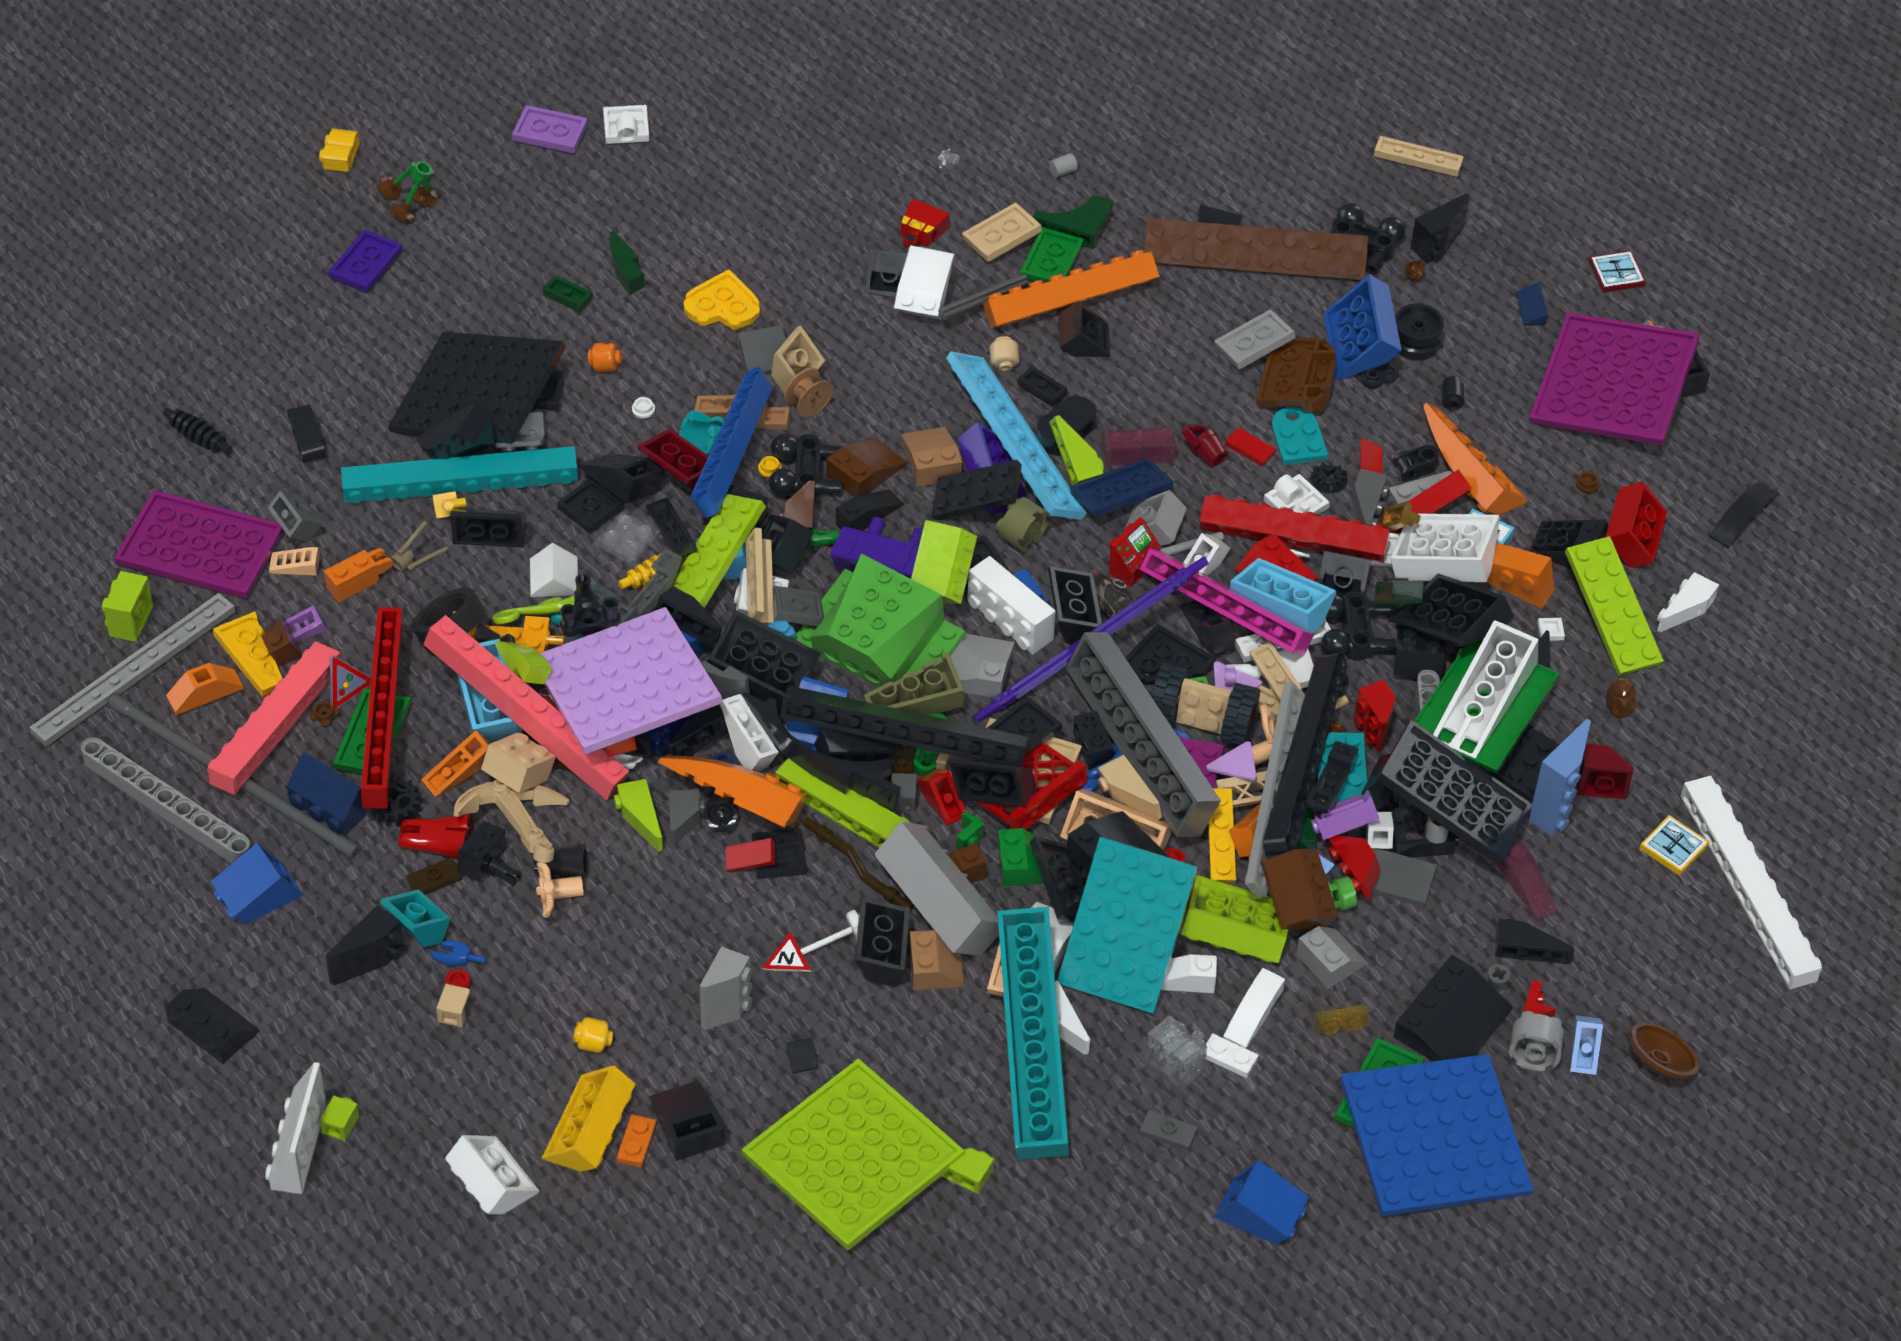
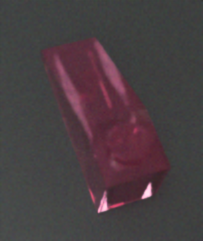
(1527, 882)

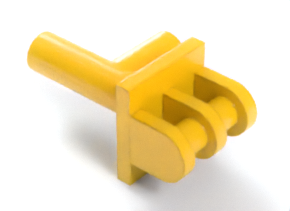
(446, 502)

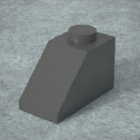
(684, 812)

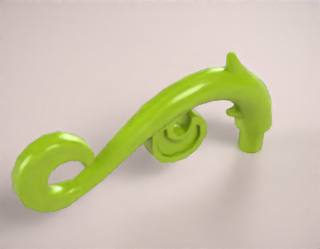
(545, 607)

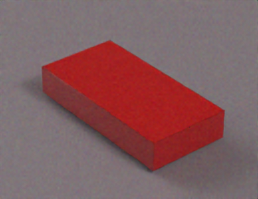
(1250, 447)
(750, 855)

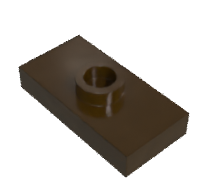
(434, 877)

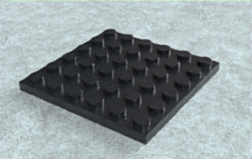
(483, 369)

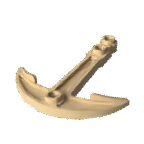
(511, 806)

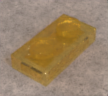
(1341, 1019)

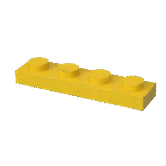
(1220, 841)

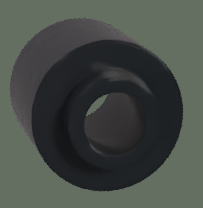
(1452, 393)

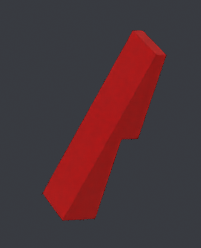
(1439, 495)

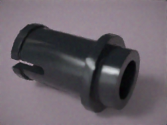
(503, 871)

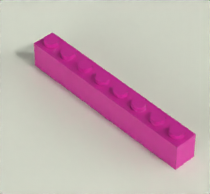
(1231, 603)

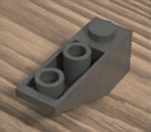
(1367, 496)

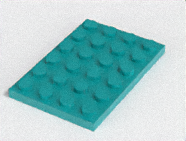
(1127, 924)

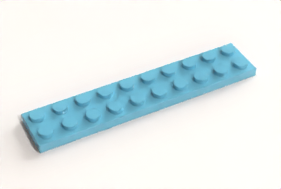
(1016, 435)

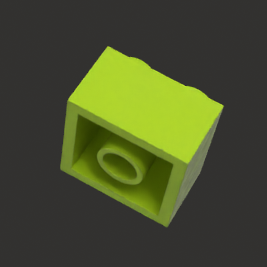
(127, 606)

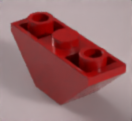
(1356, 861)

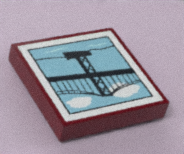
(1617, 271)

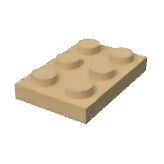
(1001, 232)

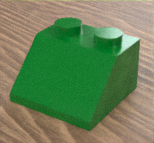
(1017, 858)

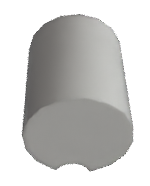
(1063, 165)

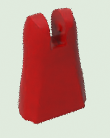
(436, 835)

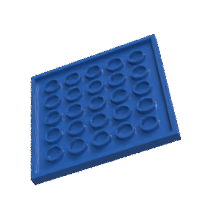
(1435, 1135)

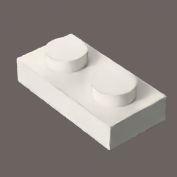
(1230, 1055)

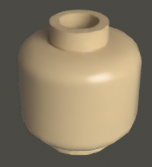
(1004, 353)

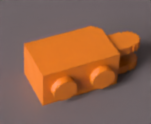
(356, 573)

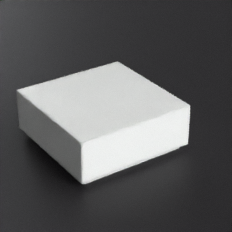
(1553, 625)

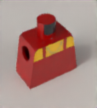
(923, 224)

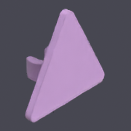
(1227, 676)
(1236, 763)

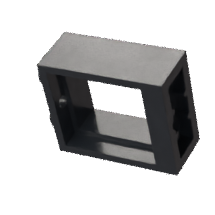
(1420, 847)

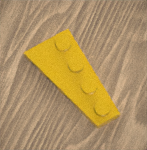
(247, 649)

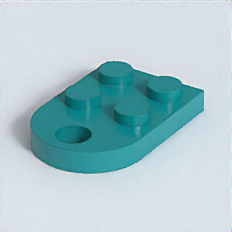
(1298, 439)

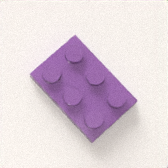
(550, 129)

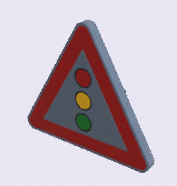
(345, 682)

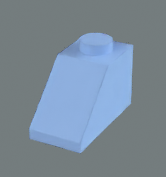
(1586, 1044)

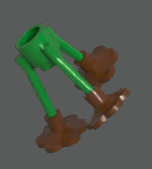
(425, 196)

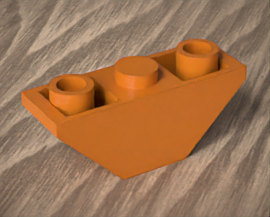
(203, 686)

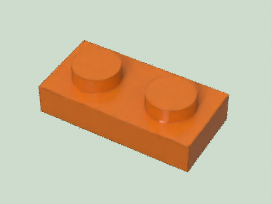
(636, 1141)

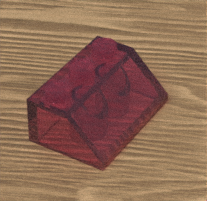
(1134, 444)

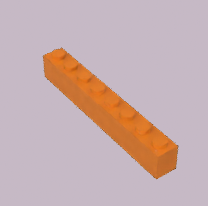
(1068, 290)

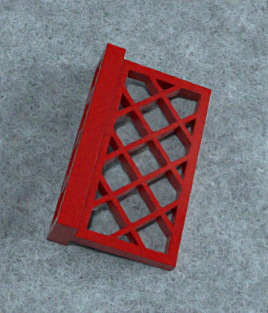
(1047, 796)

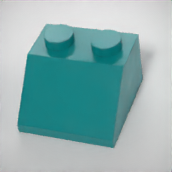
(418, 917)

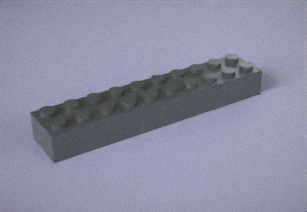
(1143, 734)

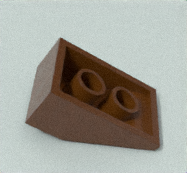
(863, 466)

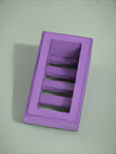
(309, 629)

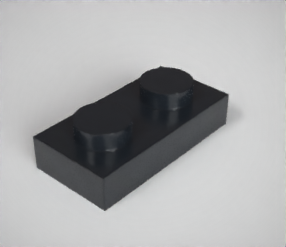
(1042, 386)

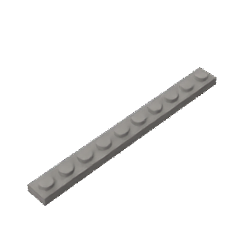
(132, 669)
(1287, 718)

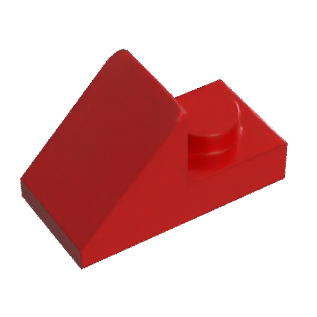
(1535, 999)

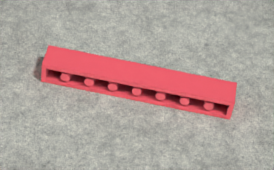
(272, 719)

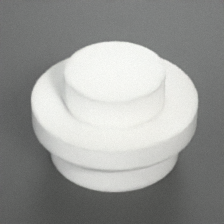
(643, 408)

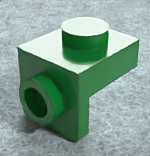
(972, 831)

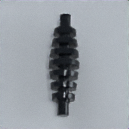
(197, 431)

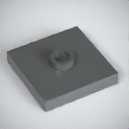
(797, 606)

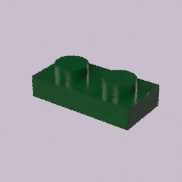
(567, 293)

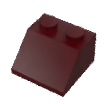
(1603, 773)

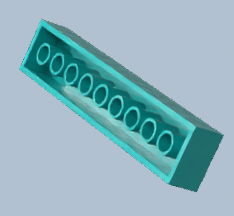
(1032, 1034)

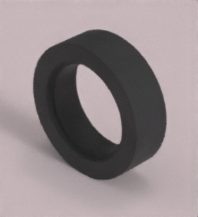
(462, 600)

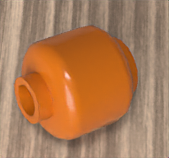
(604, 357)

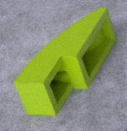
(524, 662)

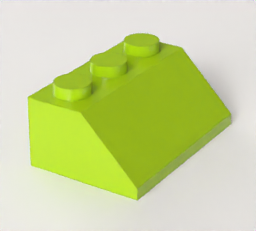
(944, 560)

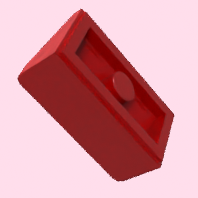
(1370, 457)

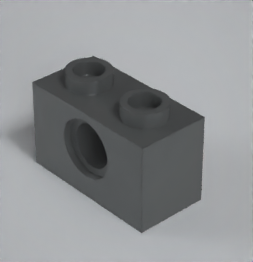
(294, 516)

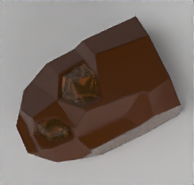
(1621, 698)

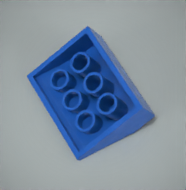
(1363, 328)

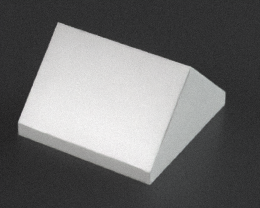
(553, 572)

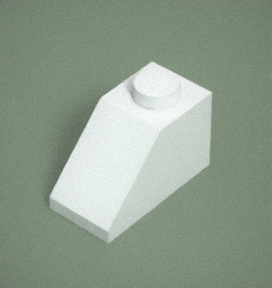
(1211, 548)

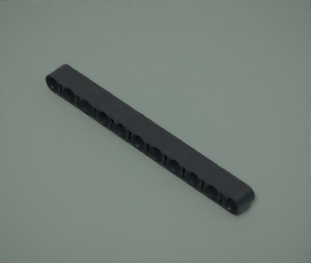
(1304, 754)

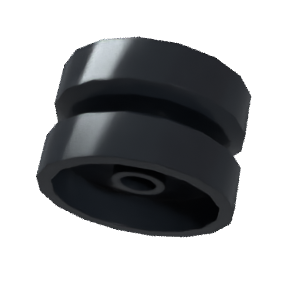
(1419, 331)

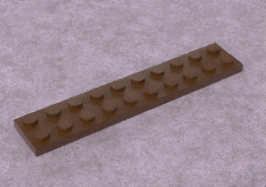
(1256, 249)

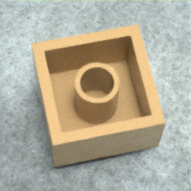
(518, 762)

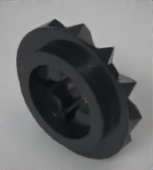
(1331, 484)

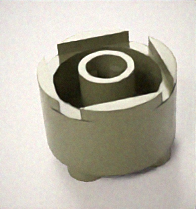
(1023, 523)

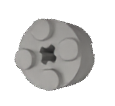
(1536, 1041)

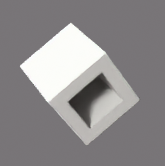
(1380, 832)

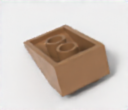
(931, 455)

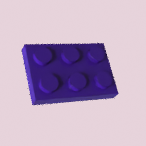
(365, 261)

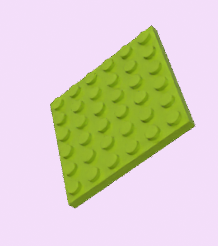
(852, 1153)

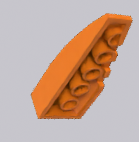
(1487, 483)
(750, 788)

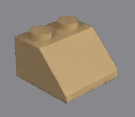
(794, 356)

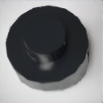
(720, 813)

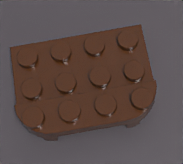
(1298, 375)

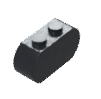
(1076, 412)

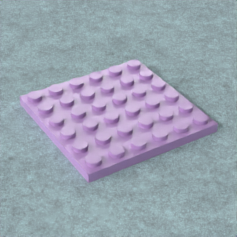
(627, 680)

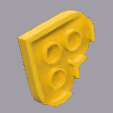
(722, 300)

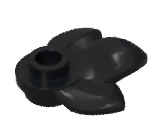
(1376, 376)

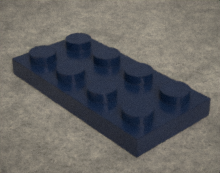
(1121, 487)

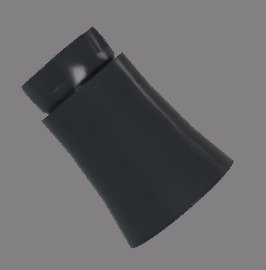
(568, 861)

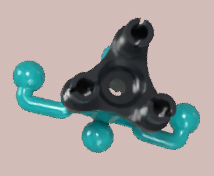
(586, 614)

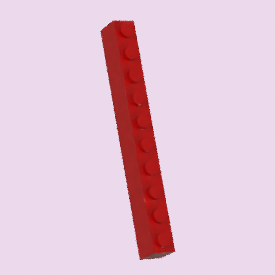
(382, 708)

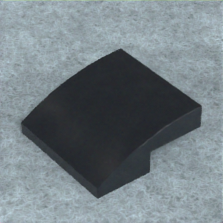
(788, 854)

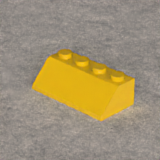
(589, 1119)

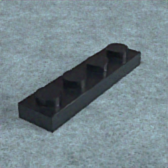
(671, 527)

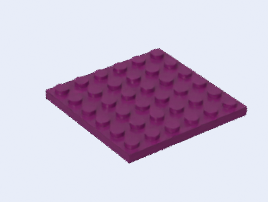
(1614, 378)

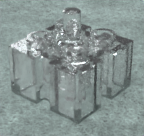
(1176, 1052)

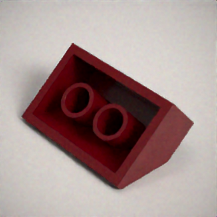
(675, 456)

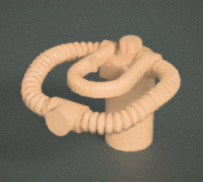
(1262, 750)
(556, 888)

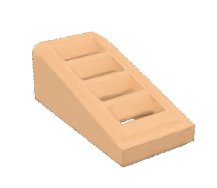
(301, 568)

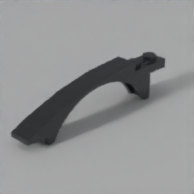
(863, 777)

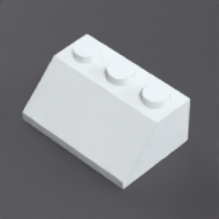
(490, 1173)

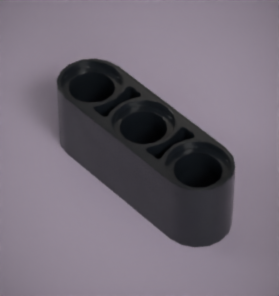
(306, 433)

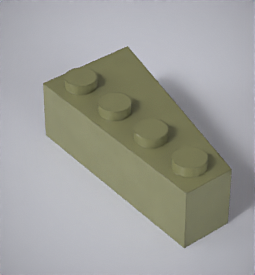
(925, 691)

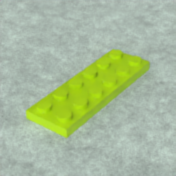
(718, 547)
(1614, 606)

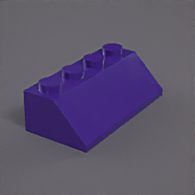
(983, 449)

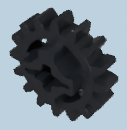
(402, 802)

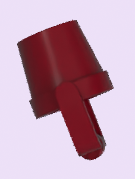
(1206, 445)

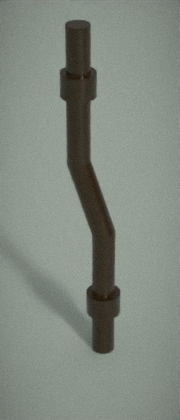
(825, 834)

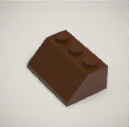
(1299, 890)

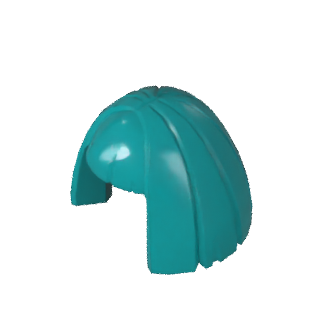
(701, 430)

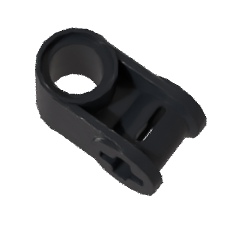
(1418, 462)

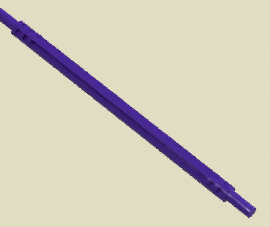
(1110, 626)

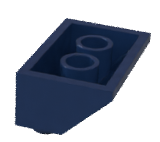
(325, 795)

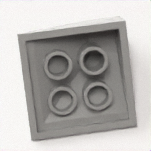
(982, 664)

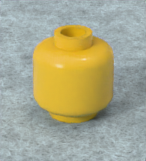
(592, 1035)

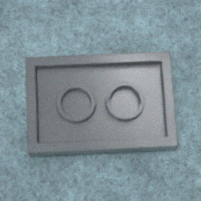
(1254, 339)

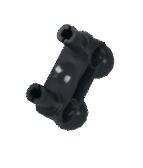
(1380, 240)
(807, 452)
(1356, 635)

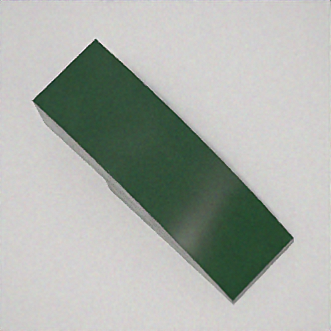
(626, 264)

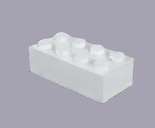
(1011, 605)

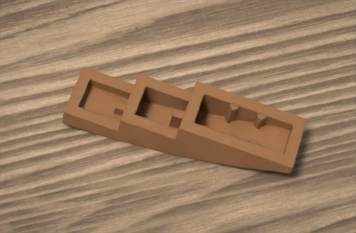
(770, 418)

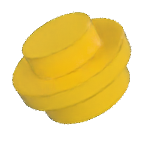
(768, 465)

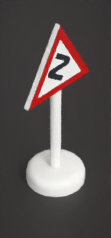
(790, 957)

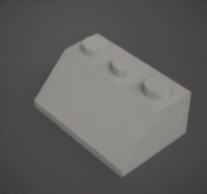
(725, 989)

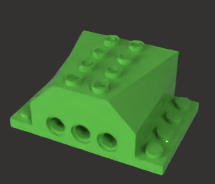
(880, 624)

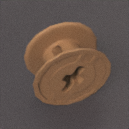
(808, 392)

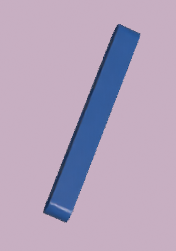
(731, 442)

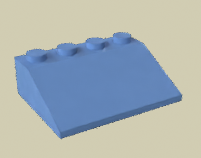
(1558, 782)

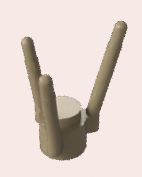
(403, 557)

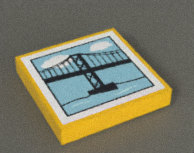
(1674, 845)

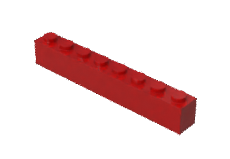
(1294, 528)

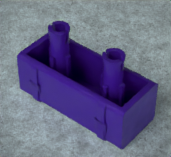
(890, 552)

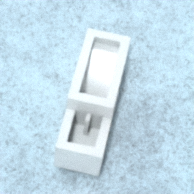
(1254, 1008)

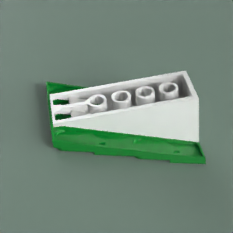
(1489, 696)

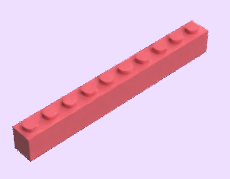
(522, 705)

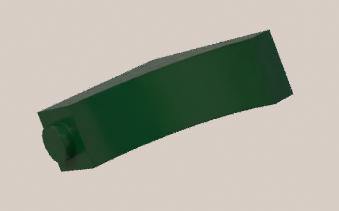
(1083, 222)

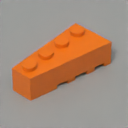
(1522, 574)

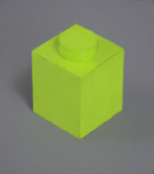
(339, 1118)

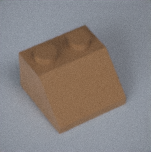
(933, 962)

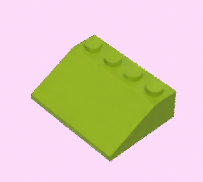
(1234, 920)

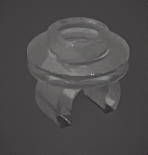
(948, 159)

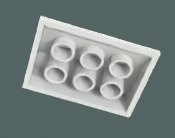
(1447, 545)
(298, 1134)

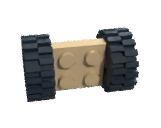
(1206, 705)

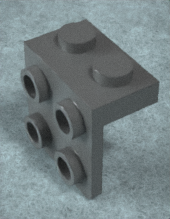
(531, 434)

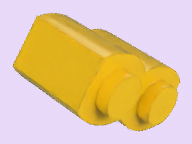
(339, 150)

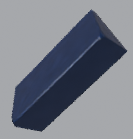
(1532, 305)

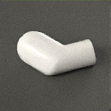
(1248, 669)

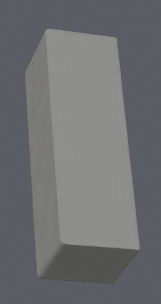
(939, 889)

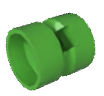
(1343, 893)

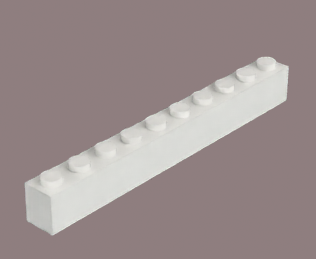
(1751, 882)

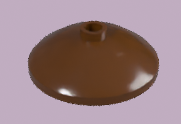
(1663, 1051)

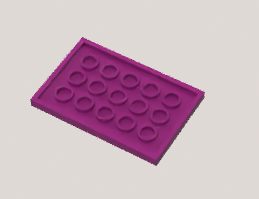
(199, 544)

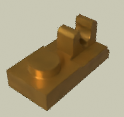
(1399, 516)

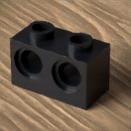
(1093, 738)

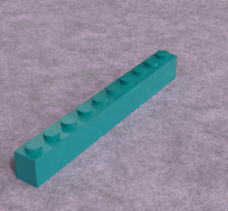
(459, 474)

